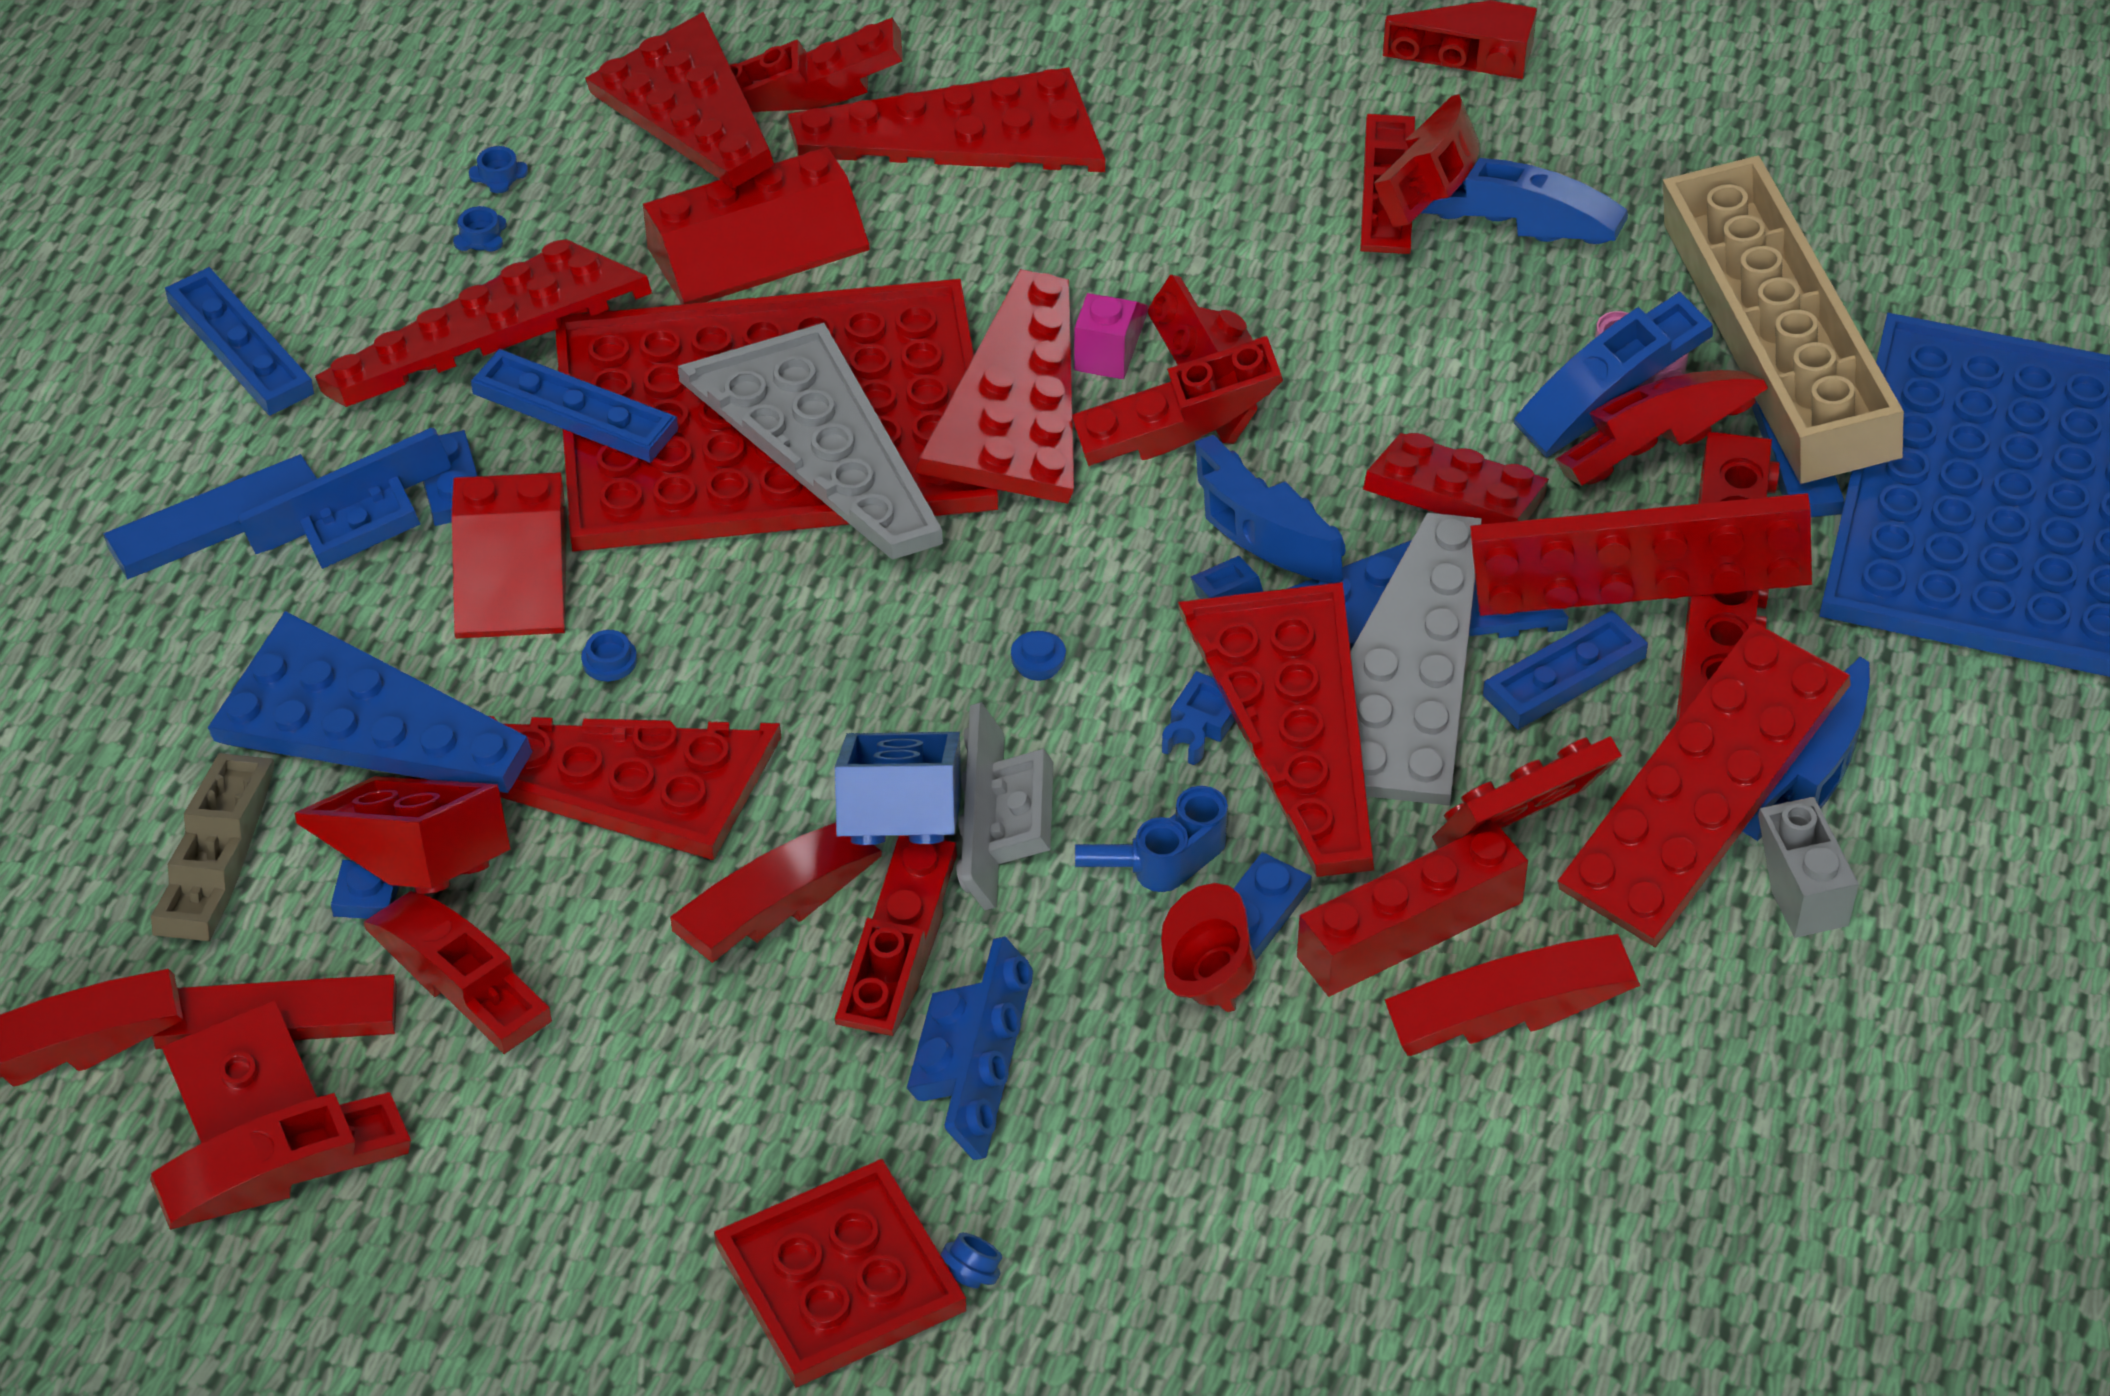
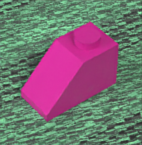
(1107, 335)

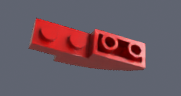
(833, 72)
(1433, 166)
(1194, 403)
(1674, 407)
(897, 937)
(463, 965)
(270, 1153)

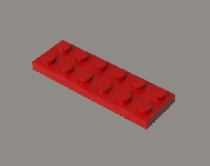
(1643, 554)
(1704, 783)

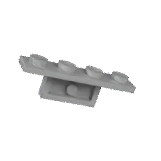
(1003, 809)

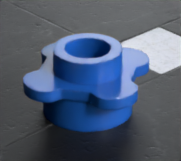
(497, 168)
(479, 229)

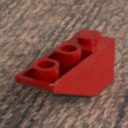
(1469, 36)

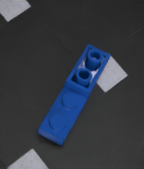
(1539, 199)
(1610, 367)
(1266, 520)
(1828, 752)

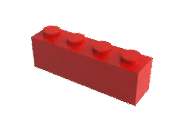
(1411, 908)

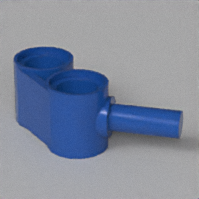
(1168, 848)

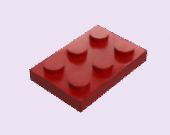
(1454, 481)
(1530, 789)

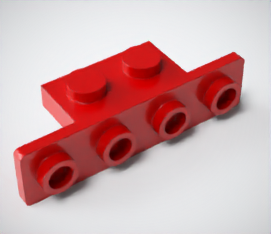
(1198, 332)

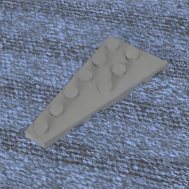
(816, 422)
(1414, 663)

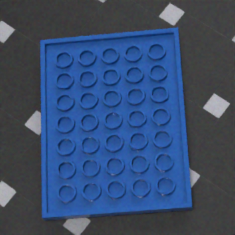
(1995, 510)

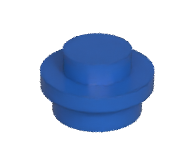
(1038, 655)
(608, 656)
(972, 1260)

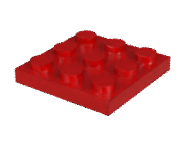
(839, 1272)

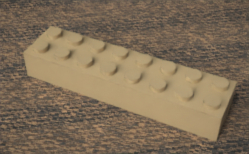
(1783, 320)

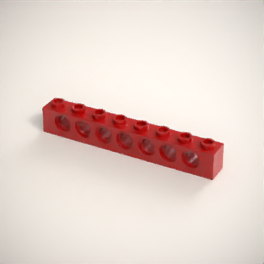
(1731, 470)

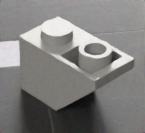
(1807, 868)

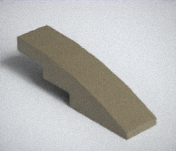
(213, 848)

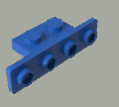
(350, 505)
(970, 1046)

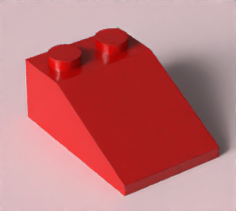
(509, 555)
(412, 828)

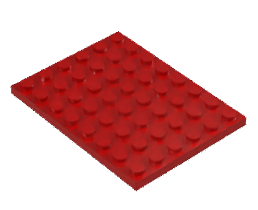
(711, 480)

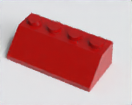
(761, 231)

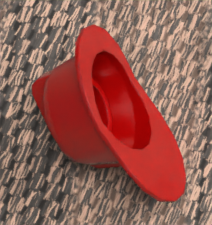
(1208, 947)

